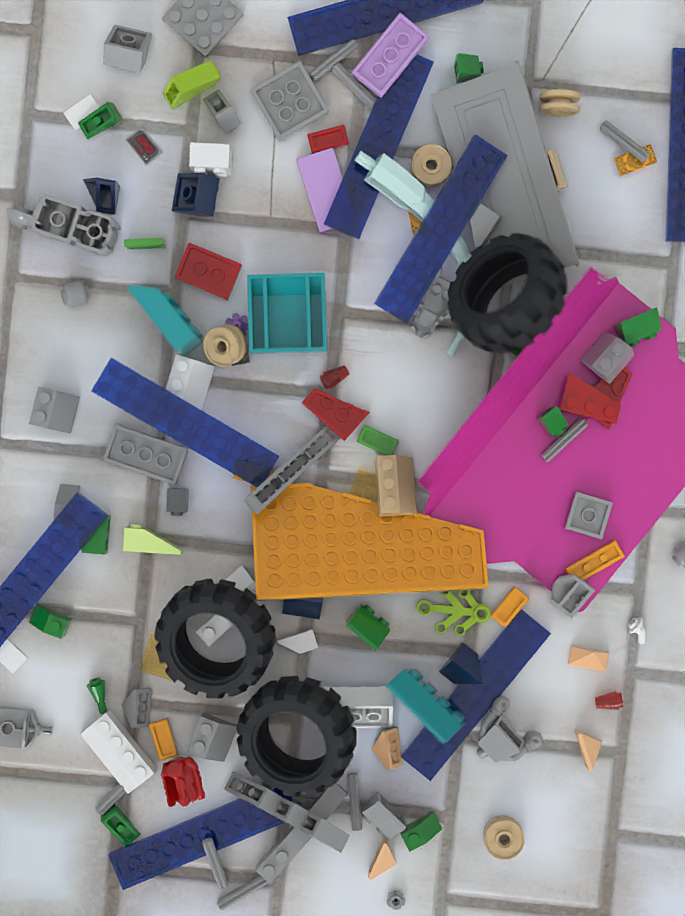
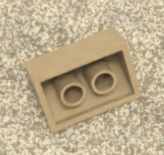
(395, 485)

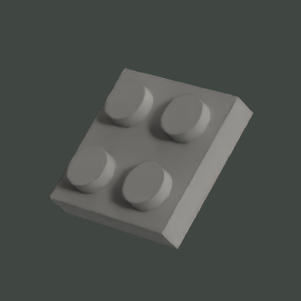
(588, 515)

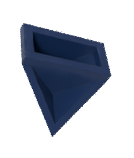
(103, 193)
(463, 666)

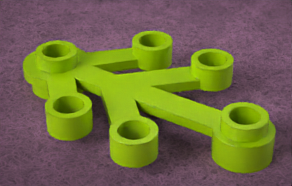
(456, 611)

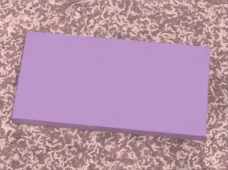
(390, 55)
(321, 181)

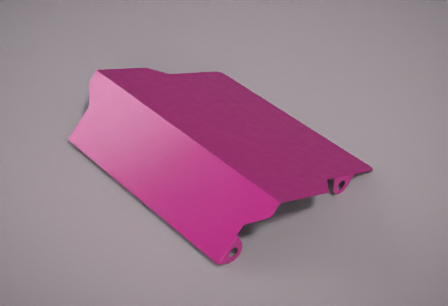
(494, 465)

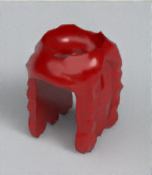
(182, 781)

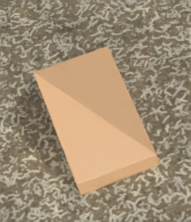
(588, 658)
(388, 748)
(589, 748)
(383, 860)

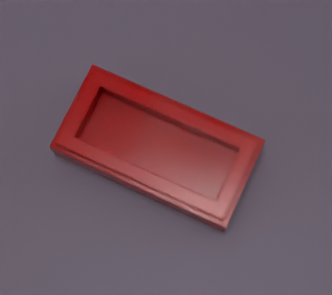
(328, 139)

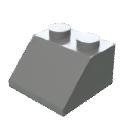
(126, 48)
(608, 356)
(54, 410)
(212, 738)
(384, 816)

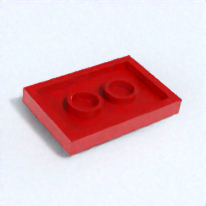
(208, 271)

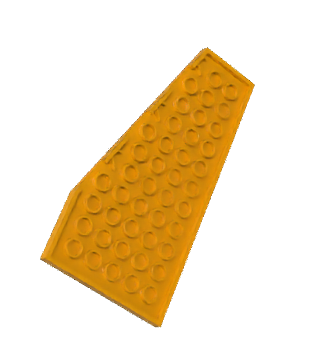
(337, 546)

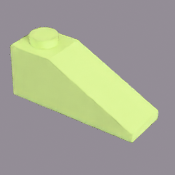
(144, 540)

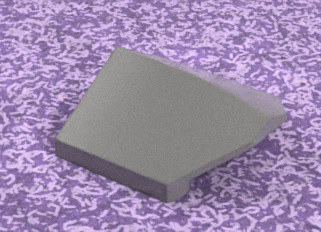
(570, 593)

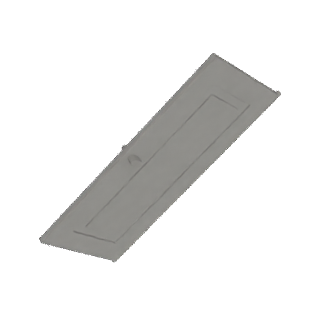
(524, 188)

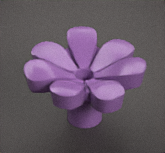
(240, 321)

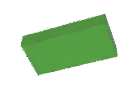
(149, 243)
(377, 440)

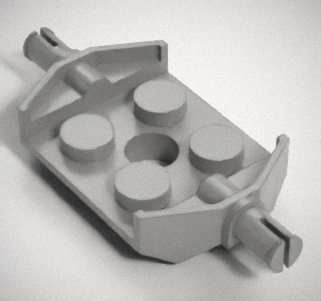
(25, 728)

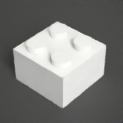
(211, 159)

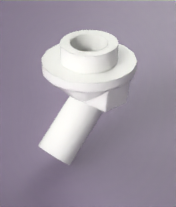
(636, 626)

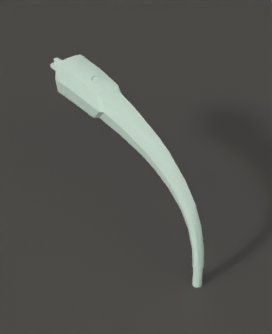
(411, 195)

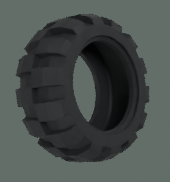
(527, 313)
(195, 670)
(277, 767)

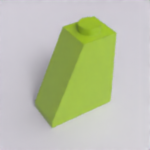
(191, 83)

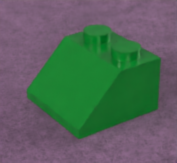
(639, 327)
(368, 626)

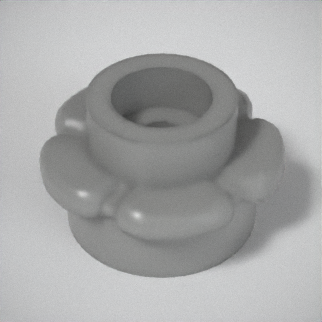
(395, 895)

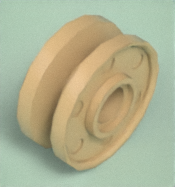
(559, 102)
(439, 157)
(235, 345)
(503, 849)

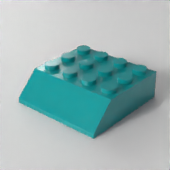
(287, 313)
(168, 318)
(426, 704)

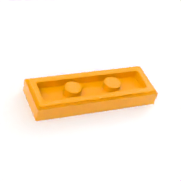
(596, 561)

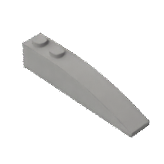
(291, 470)
(294, 839)

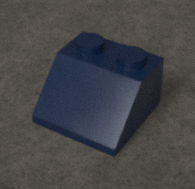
(195, 194)
(303, 607)

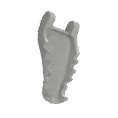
(432, 308)

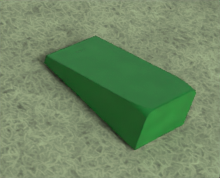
(100, 120)
(119, 825)

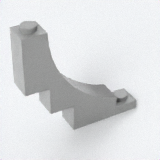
(287, 811)

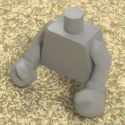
(500, 740)

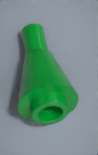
(97, 689)

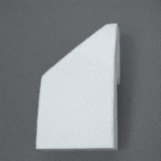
(300, 642)

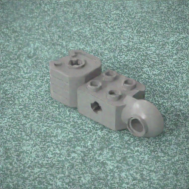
(68, 224)

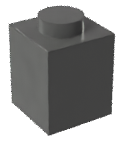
(177, 501)

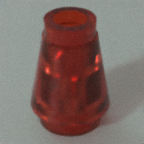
(334, 376)
(609, 701)

